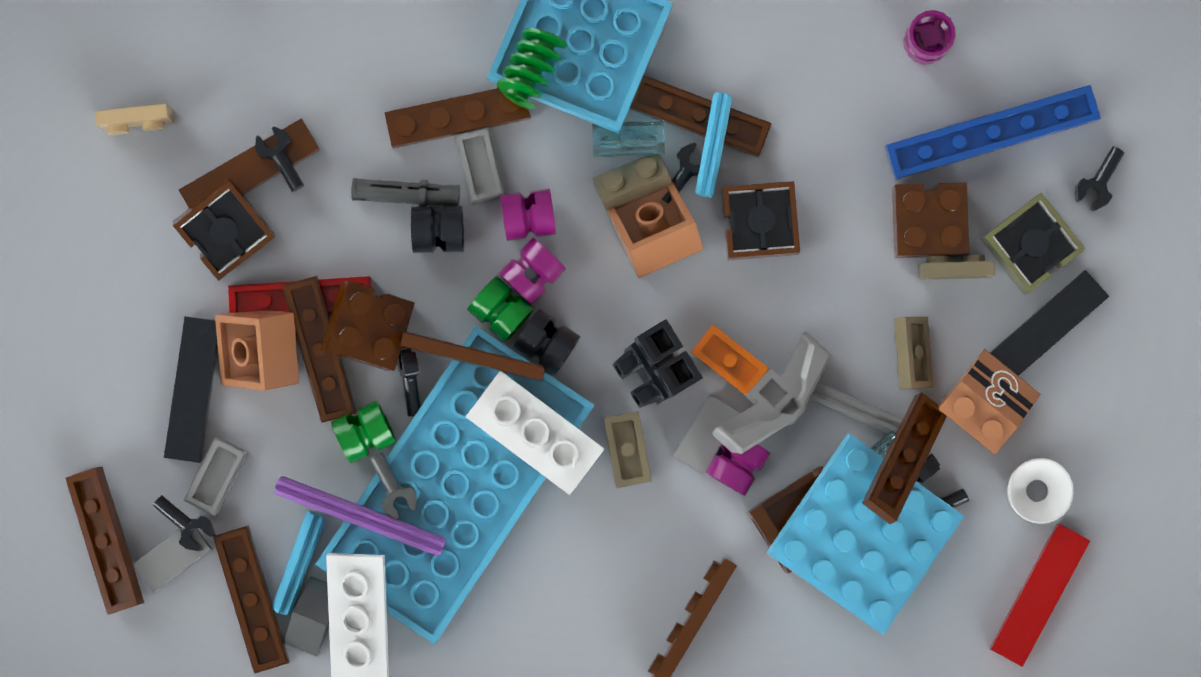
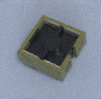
(1032, 243)

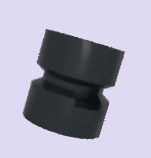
(437, 229)
(547, 341)

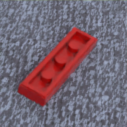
(272, 297)
(1039, 594)

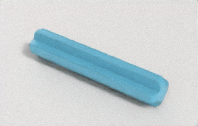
(713, 144)
(298, 563)

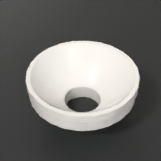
(1058, 486)

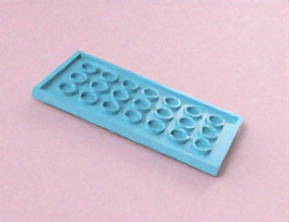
(464, 488)

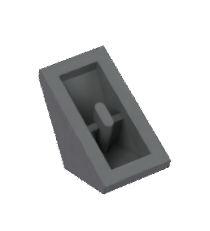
(309, 618)

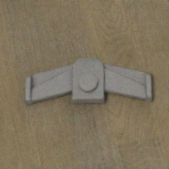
(776, 398)

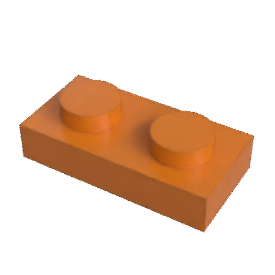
(729, 360)

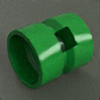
(500, 309)
(363, 432)

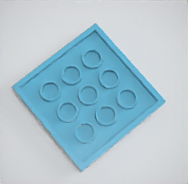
(603, 56)
(852, 550)

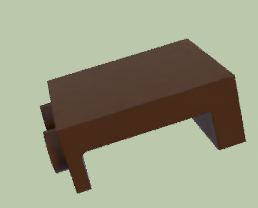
(775, 511)

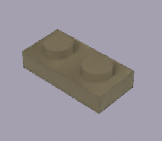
(632, 181)
(971, 268)
(913, 352)
(627, 449)

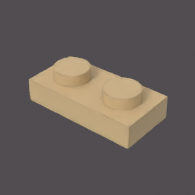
(119, 120)

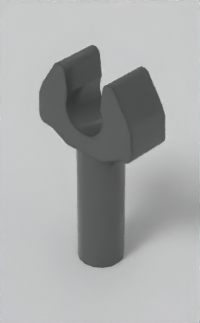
(392, 487)

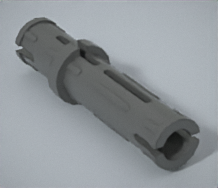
(405, 192)

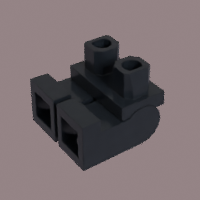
(657, 366)

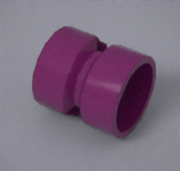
(929, 37)
(528, 214)
(541, 262)
(736, 469)

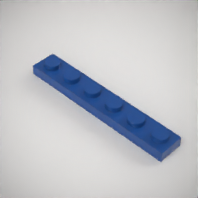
(992, 132)

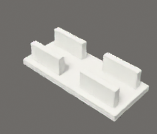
(535, 432)
(357, 615)

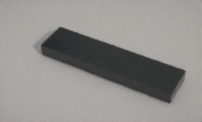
(1050, 323)
(192, 390)

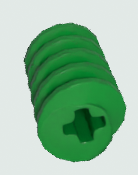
(528, 66)

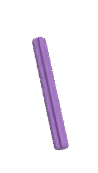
(360, 515)

